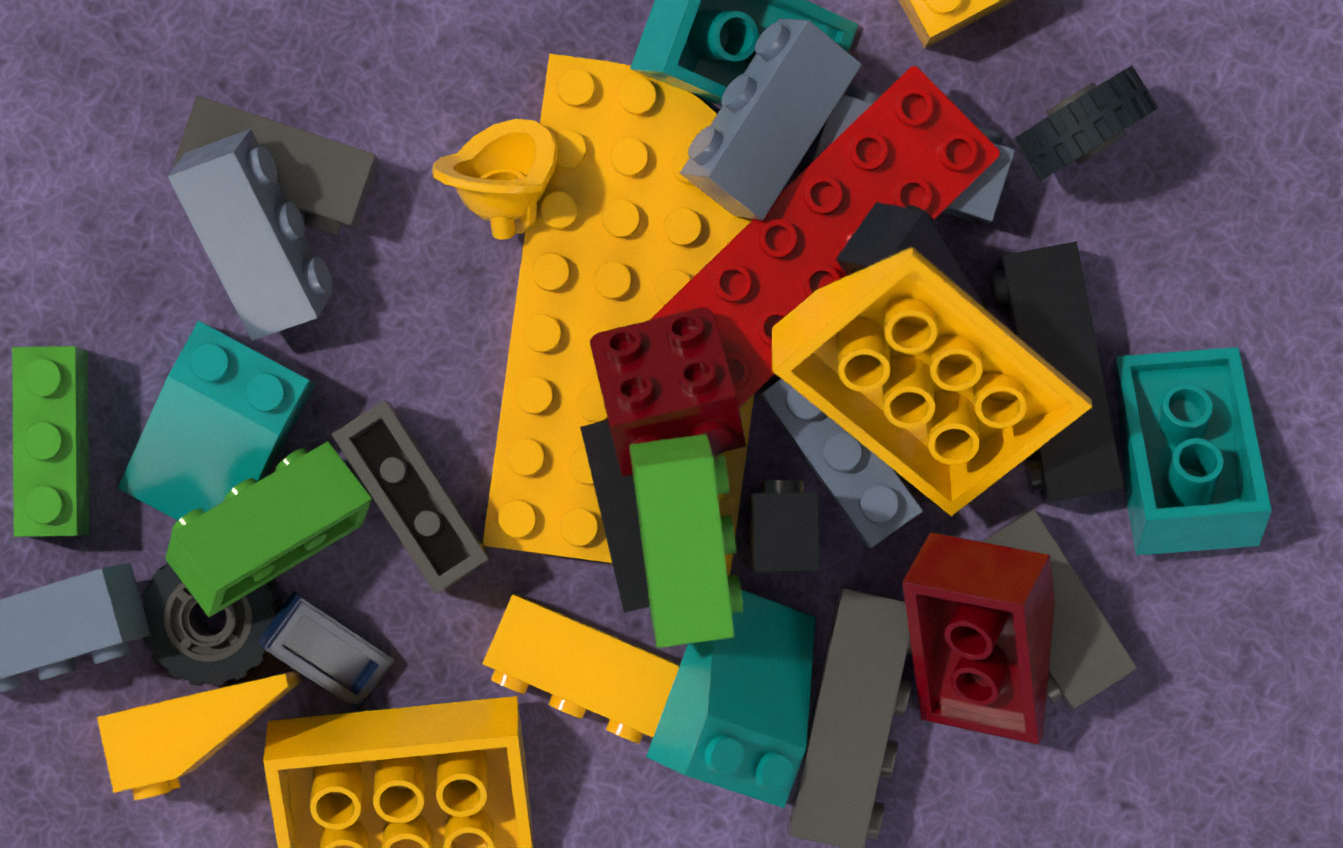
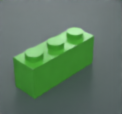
(50, 441)
(266, 527)
(685, 540)

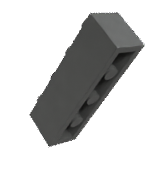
(852, 723)

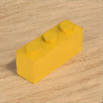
(580, 668)

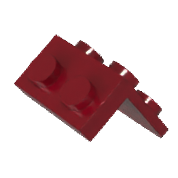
(667, 383)

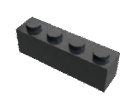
(1053, 317)

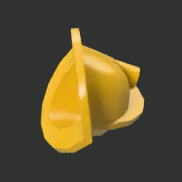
(502, 173)

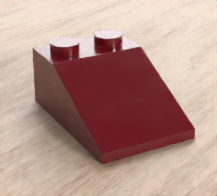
(981, 635)

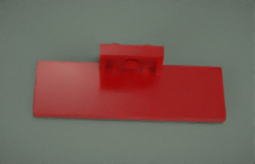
(897, 153)

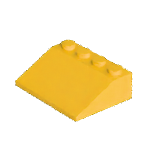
(923, 377)
(401, 778)

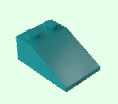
(712, 42)
(213, 424)
(1190, 452)
(742, 704)

